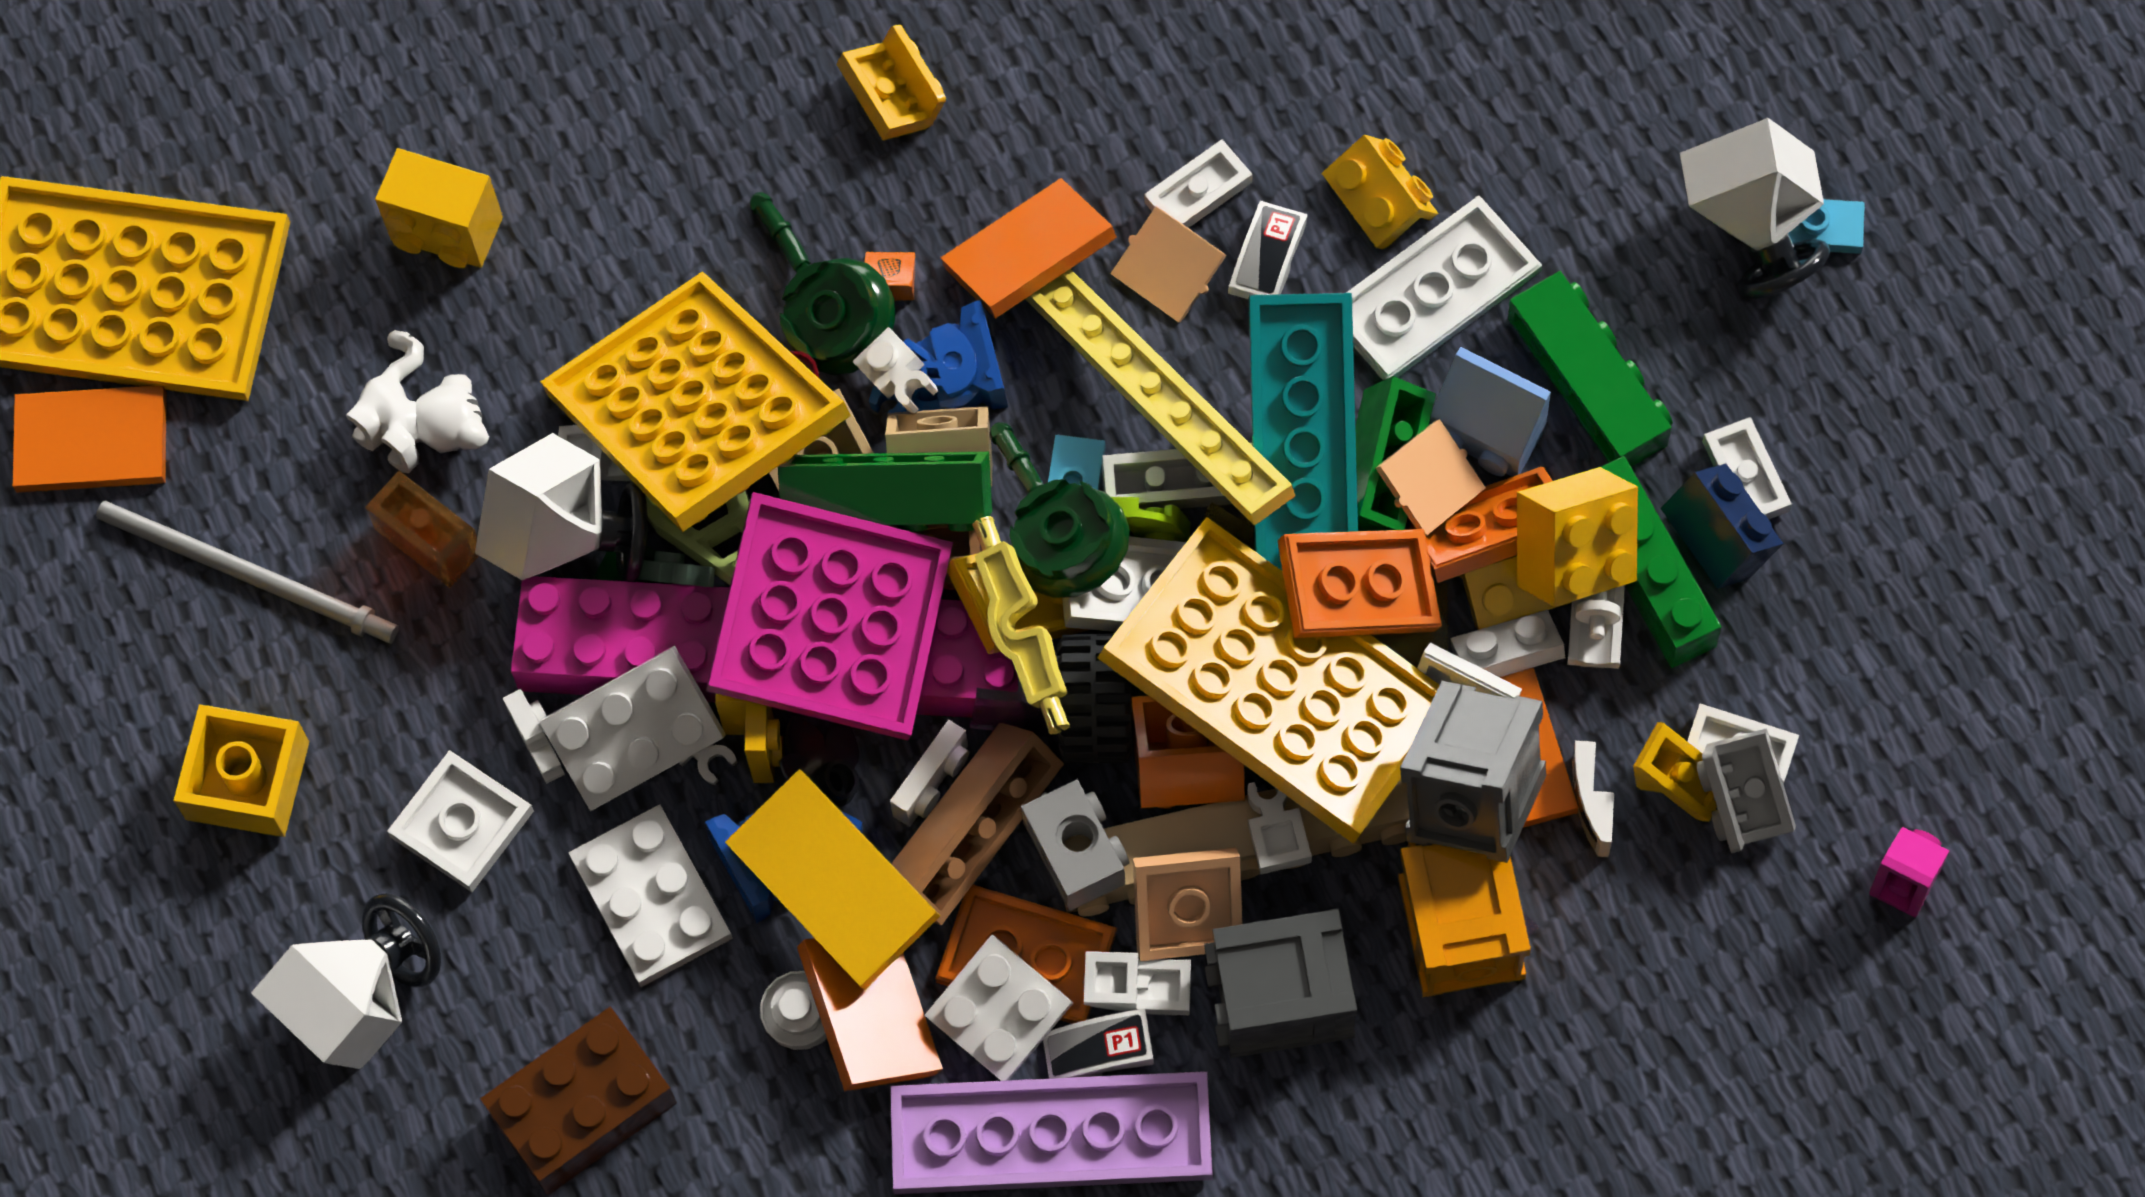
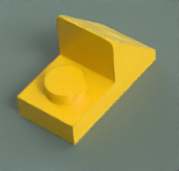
(1670, 767)

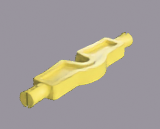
(1029, 649)

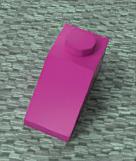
(1909, 870)

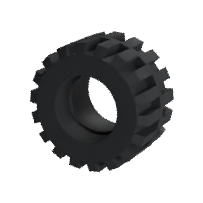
(1095, 703)

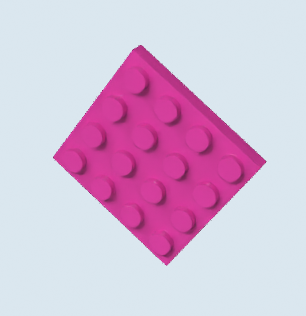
(830, 616)

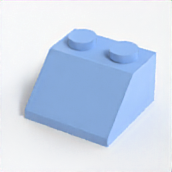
(1491, 413)

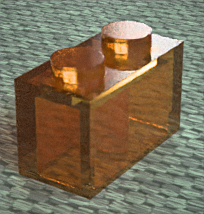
(423, 528)

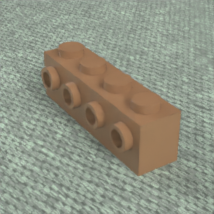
(976, 816)

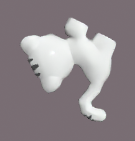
(441, 418)

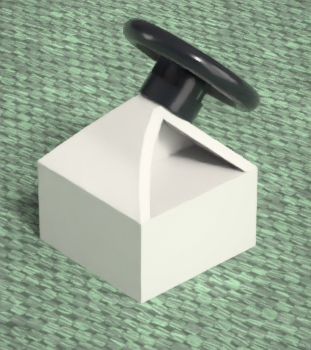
(1758, 190)
(548, 511)
(343, 992)

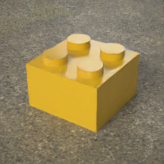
(439, 209)
(1577, 536)
(241, 770)

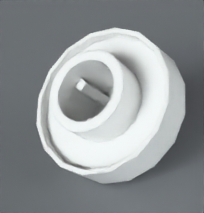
(791, 1012)

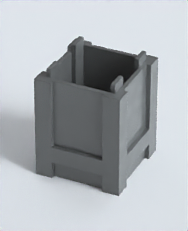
(1473, 771)
(1281, 984)

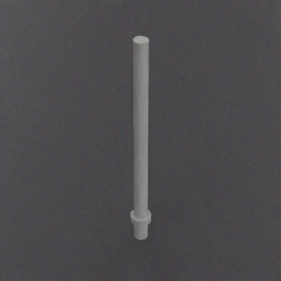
(360, 619)

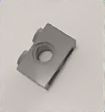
(1080, 874)

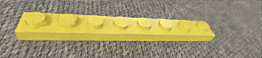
(1163, 397)

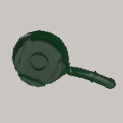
(830, 305)
(1063, 532)

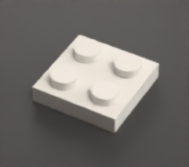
(460, 821)
(999, 1009)

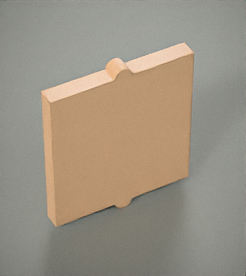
(1168, 264)
(1430, 477)

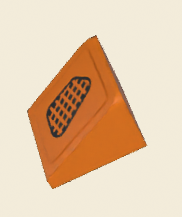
(897, 269)

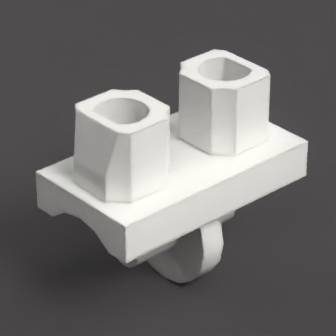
(1597, 630)

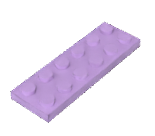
(1050, 1132)

